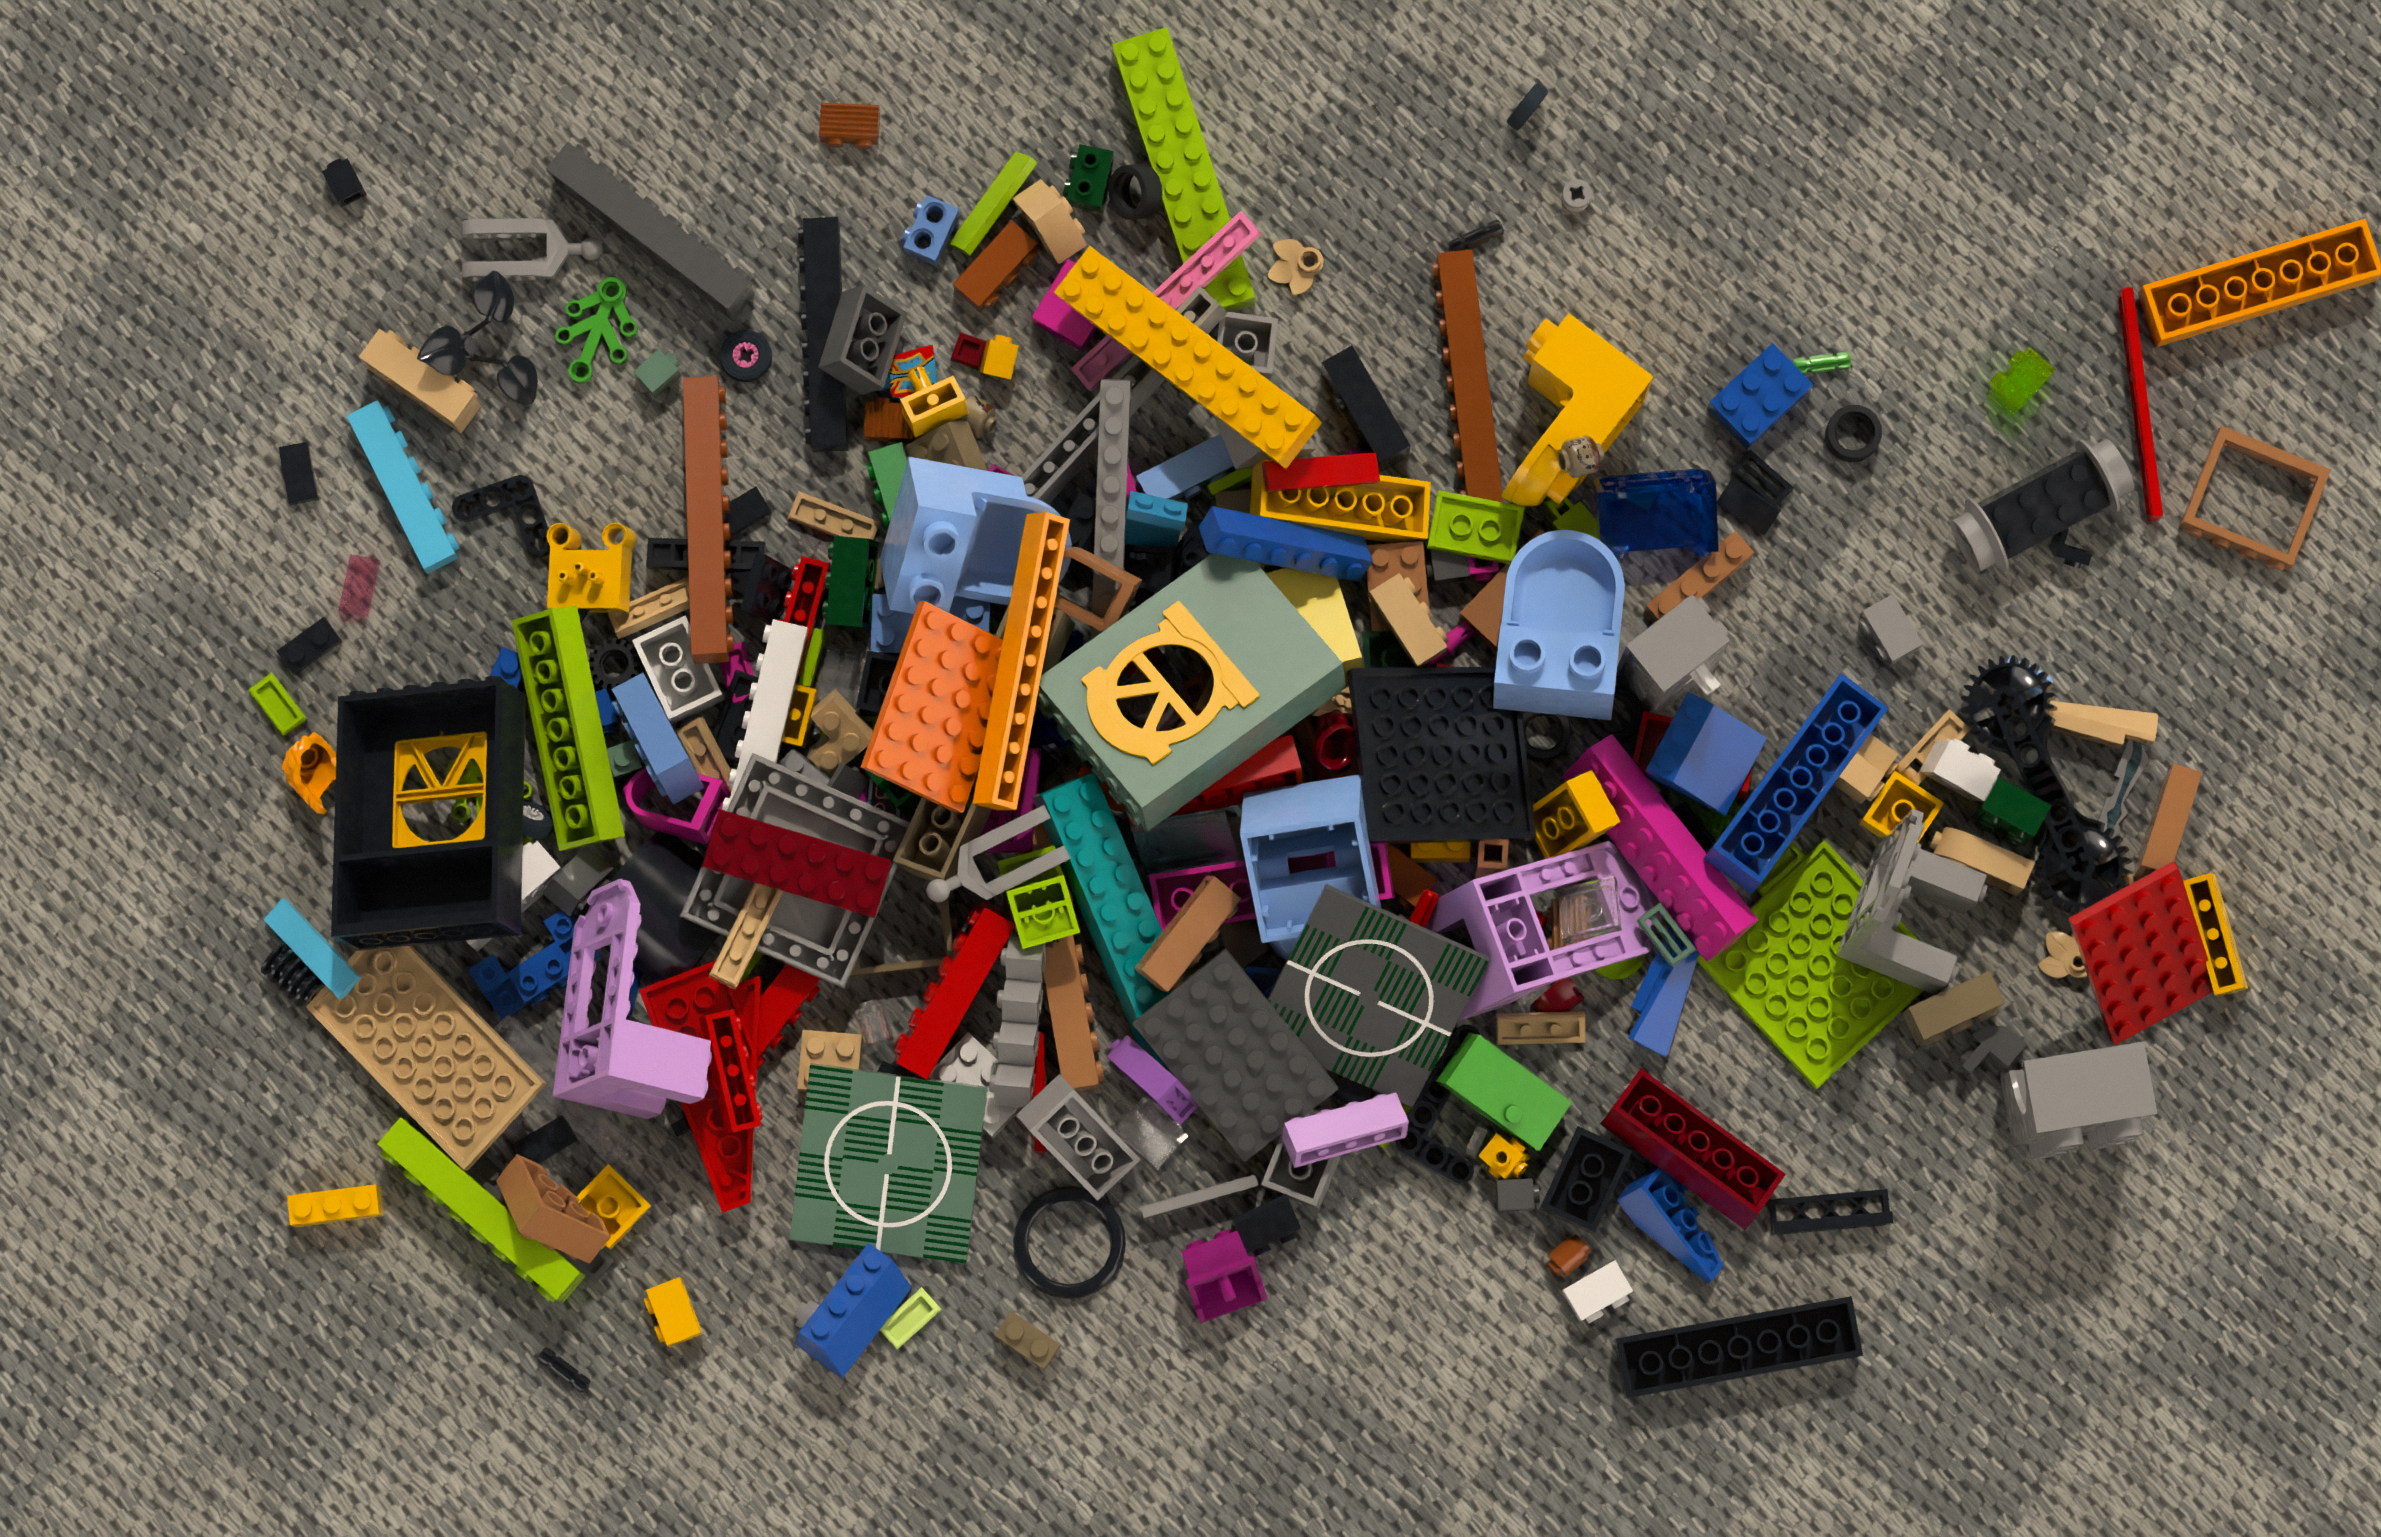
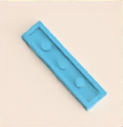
(312, 948)

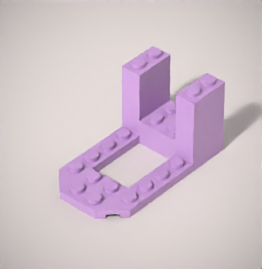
(1509, 932)
(620, 1061)

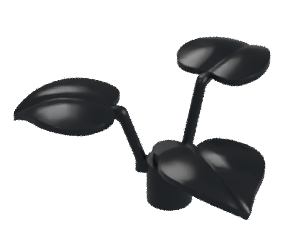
(448, 350)

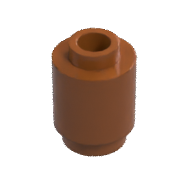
(1568, 1256)

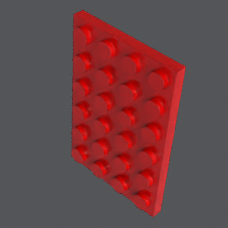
(2142, 953)

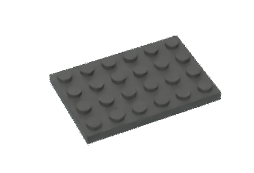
(1235, 1054)

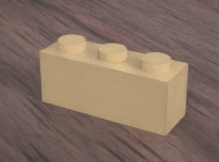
(1409, 620)

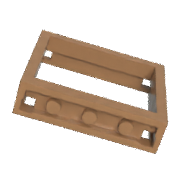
(2271, 455)

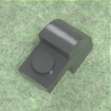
(1995, 1042)

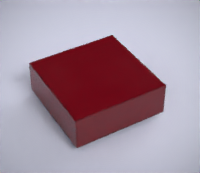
(968, 351)

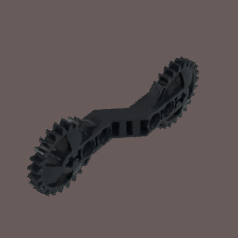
(2045, 783)

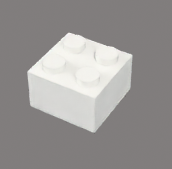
(1960, 770)

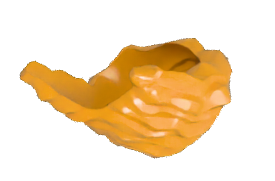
(311, 769)

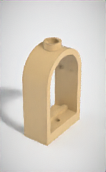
(2003, 868)

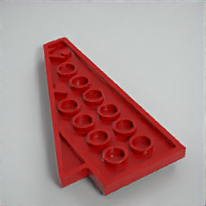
(677, 1007)

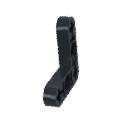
(519, 504)

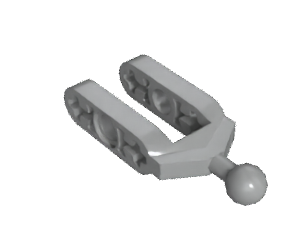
(557, 248)
(969, 875)

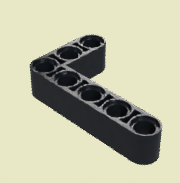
(1435, 1106)

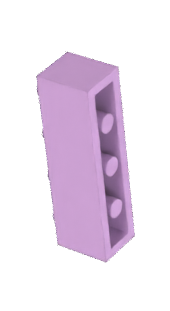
(1345, 1129)

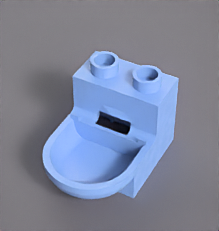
(955, 535)
(1560, 628)
(1303, 823)

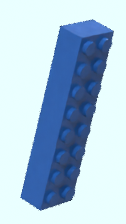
(1796, 783)

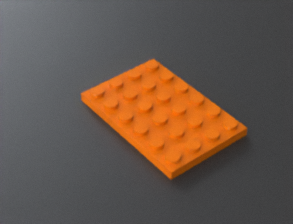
(936, 708)

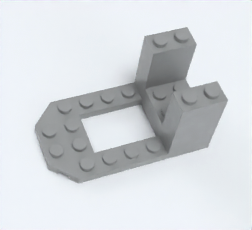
(1892, 874)

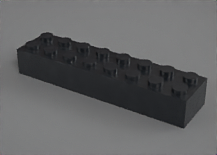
(1738, 1347)

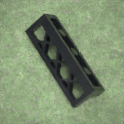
(1830, 1223)

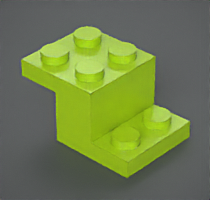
(1041, 903)

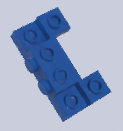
(534, 977)

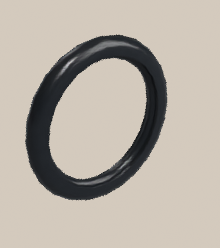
(1075, 1290)

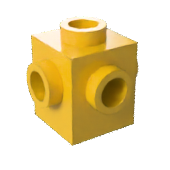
(1495, 1156)

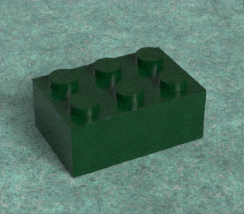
(851, 582)
(2011, 813)

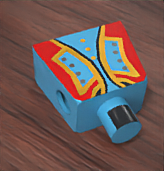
(905, 362)

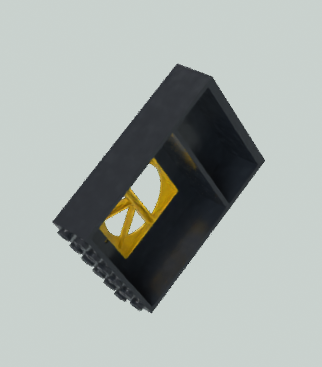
(385, 878)

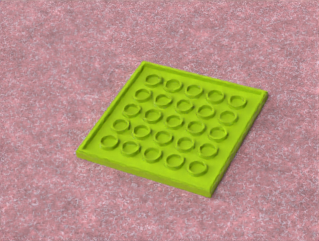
(1793, 982)

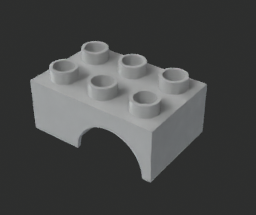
(2079, 1095)

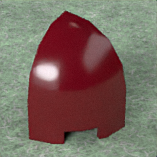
(1559, 997)

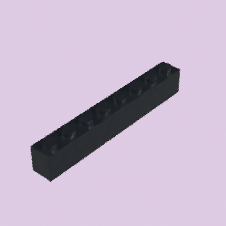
(822, 295)

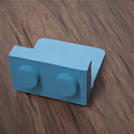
(1154, 520)

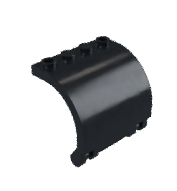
(662, 878)

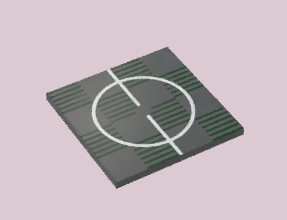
(1374, 993)

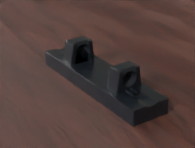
(673, 554)

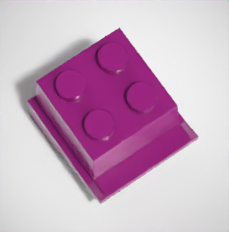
(1221, 1276)

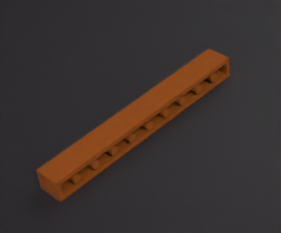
(1468, 375)
(707, 520)

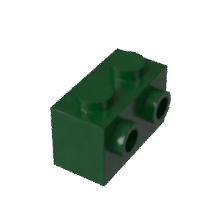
(1089, 178)

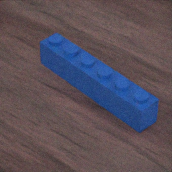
(1285, 544)

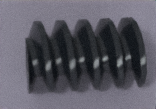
(290, 976)

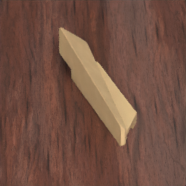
(2103, 724)

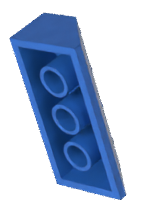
(854, 1311)

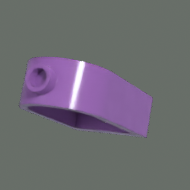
(1152, 1079)

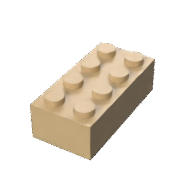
(437, 393)

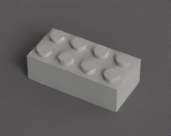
(1078, 1137)

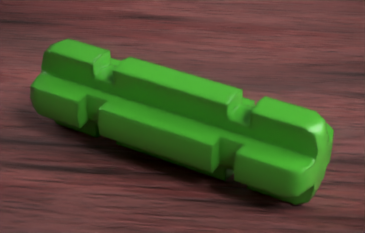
(1823, 363)

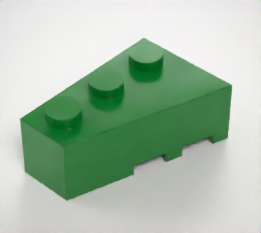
(887, 468)

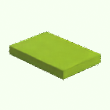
(1475, 527)

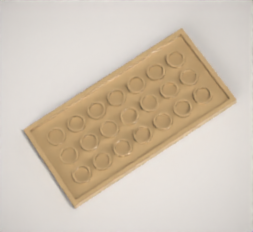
(429, 1050)

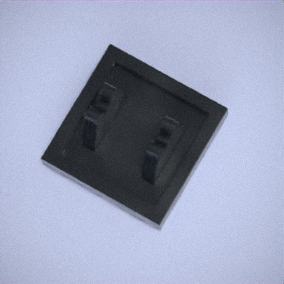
(1152, 565)
(764, 588)

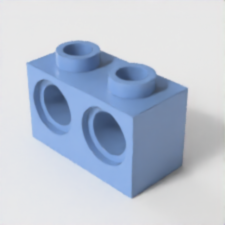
(937, 232)

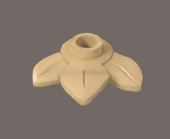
(1291, 266)
(2062, 956)

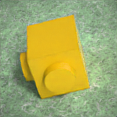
(999, 357)

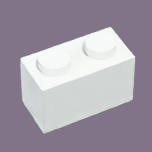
(1598, 1291)

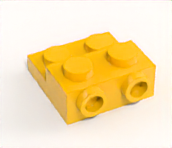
(614, 1203)

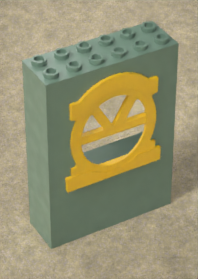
(1265, 673)

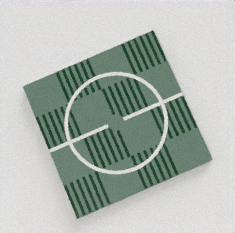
(888, 1162)

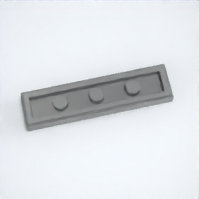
(1199, 1197)

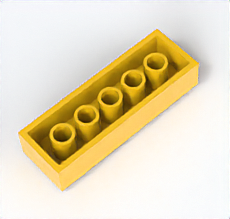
(1382, 512)

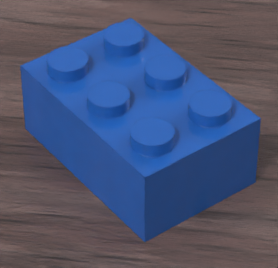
(1759, 396)

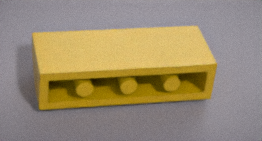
(2216, 934)

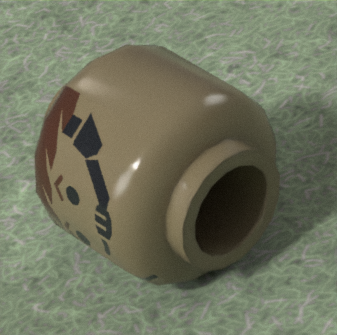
(980, 416)
(1580, 456)

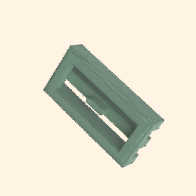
(1680, 955)

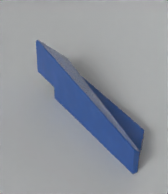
(1662, 999)

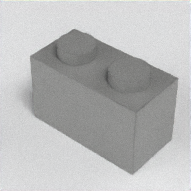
(1890, 630)

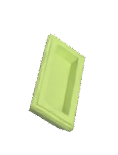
(910, 1318)

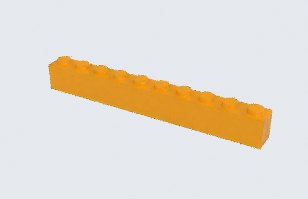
(1021, 661)

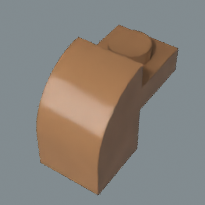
(1491, 857)

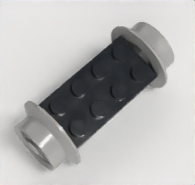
(2042, 505)

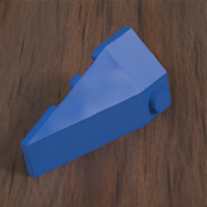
(1660, 1209)

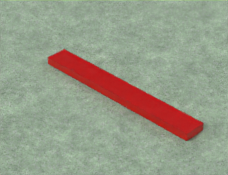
(2140, 404)

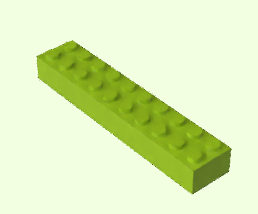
(1179, 156)

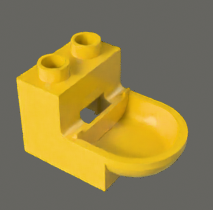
(1597, 398)

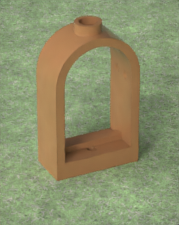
(1121, 601)

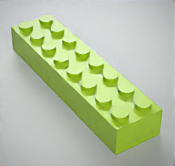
(568, 728)
(479, 1208)

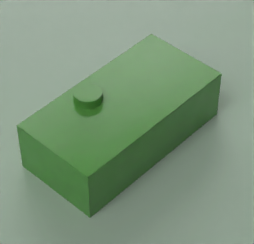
(1503, 1091)

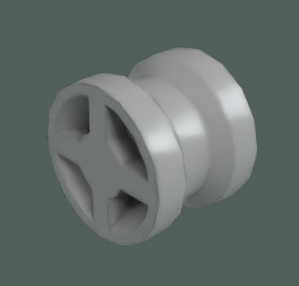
(1573, 201)

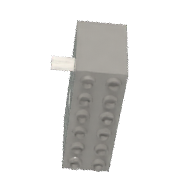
(1674, 656)

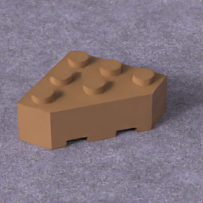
(550, 1211)

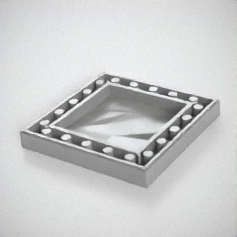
(801, 930)

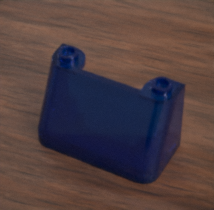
(1657, 511)

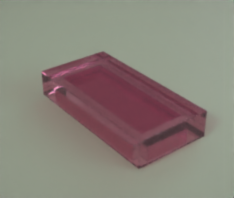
(359, 585)

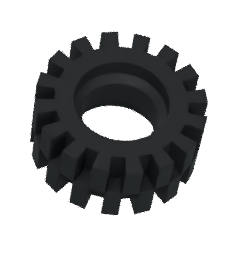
(608, 649)

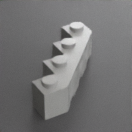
(1019, 1028)

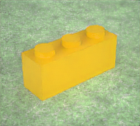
(335, 1205)

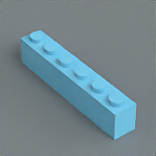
(403, 487)

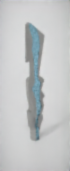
(2128, 770)

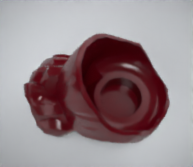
(1334, 741)

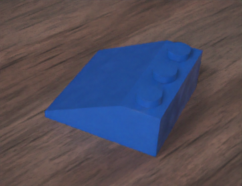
(1705, 754)

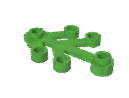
(598, 325)

